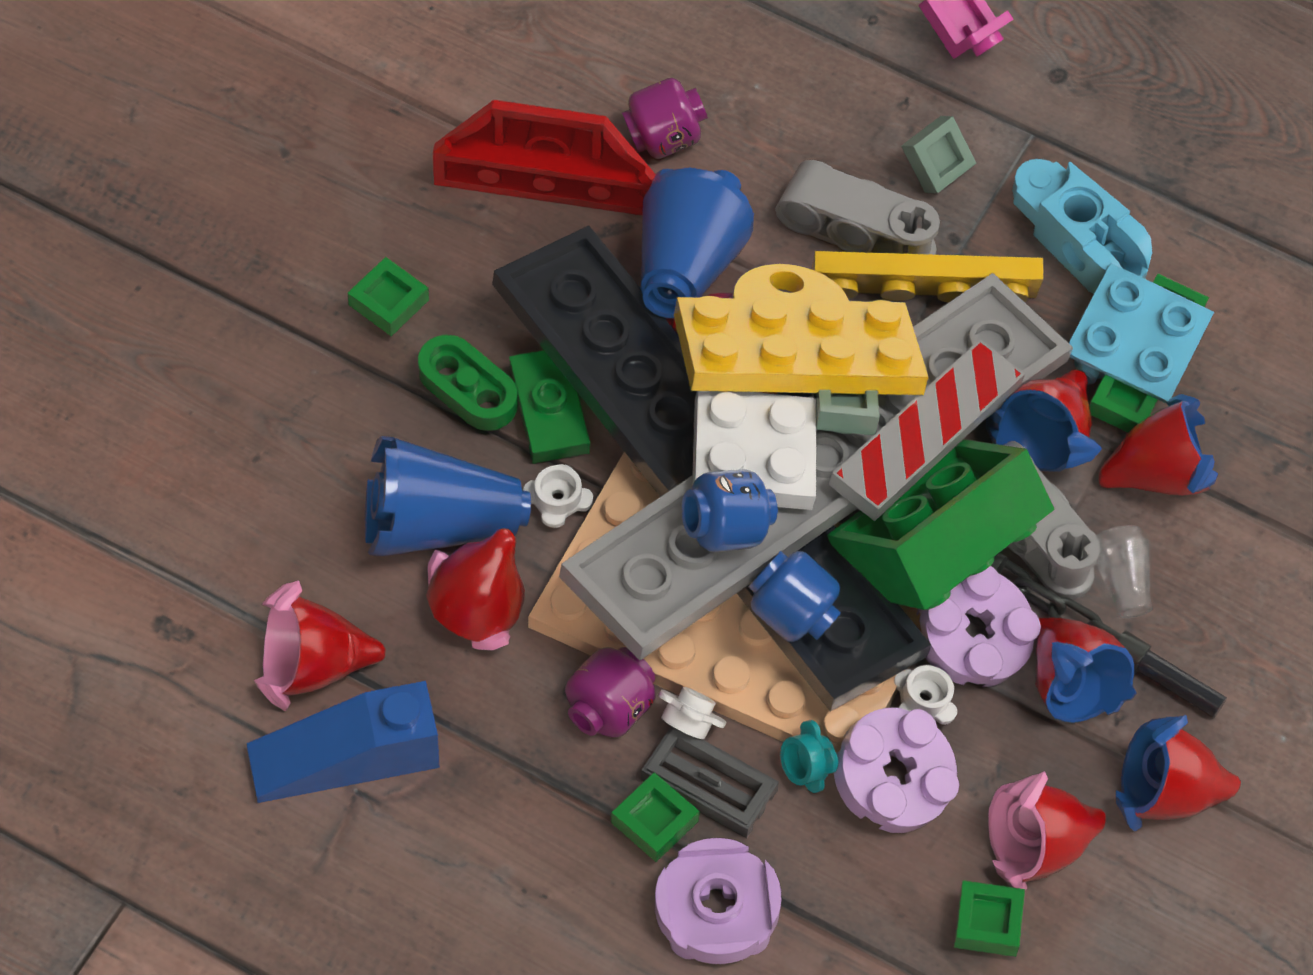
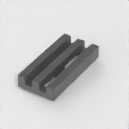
(721, 761)

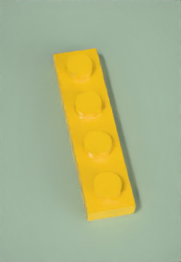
(906, 275)

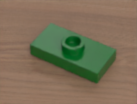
(548, 408)

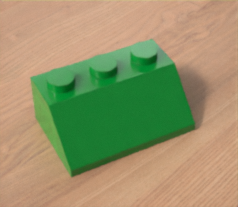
(947, 524)

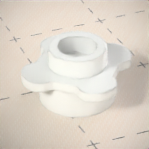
(558, 480)
(931, 682)
(690, 712)

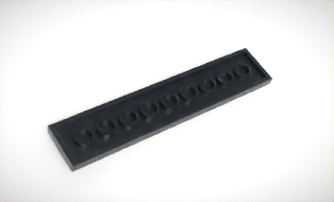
(638, 386)

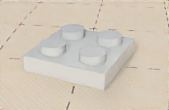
(759, 434)

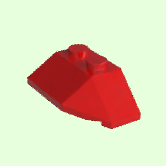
(543, 158)

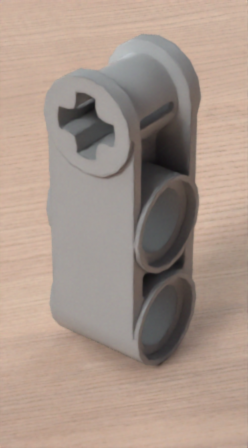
(855, 212)
(1059, 546)

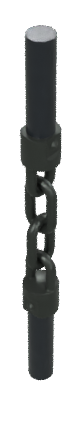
(1143, 658)

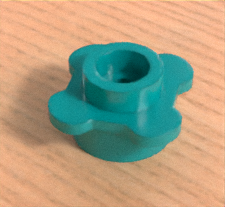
(808, 757)

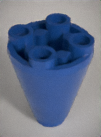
(690, 234)

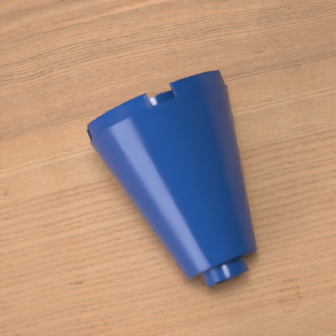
(436, 500)

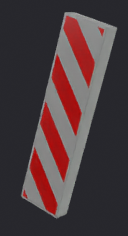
(926, 430)

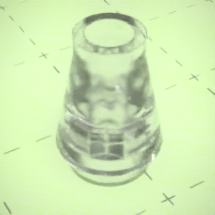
(1126, 569)

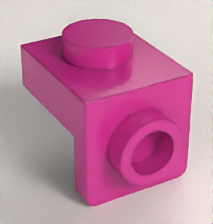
(965, 24)

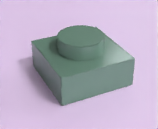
(938, 154)
(847, 412)

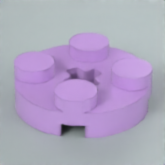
(1009, 627)
(883, 799)
(712, 936)

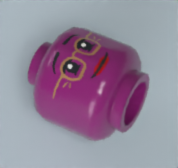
(664, 118)
(610, 692)

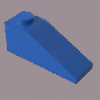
(348, 744)

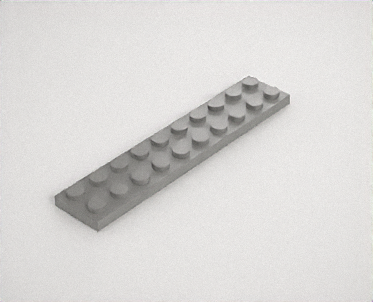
(657, 580)

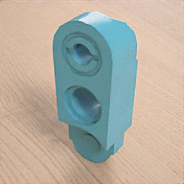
(1105, 228)

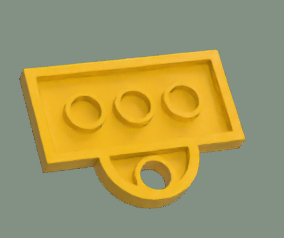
(797, 338)

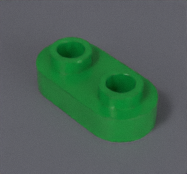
(472, 384)

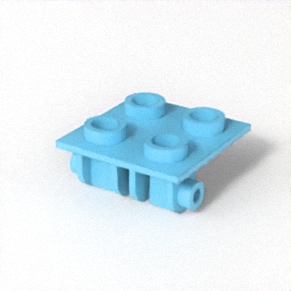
(1138, 334)

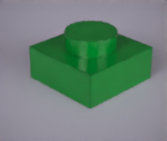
(388, 296)
(655, 817)
(989, 918)

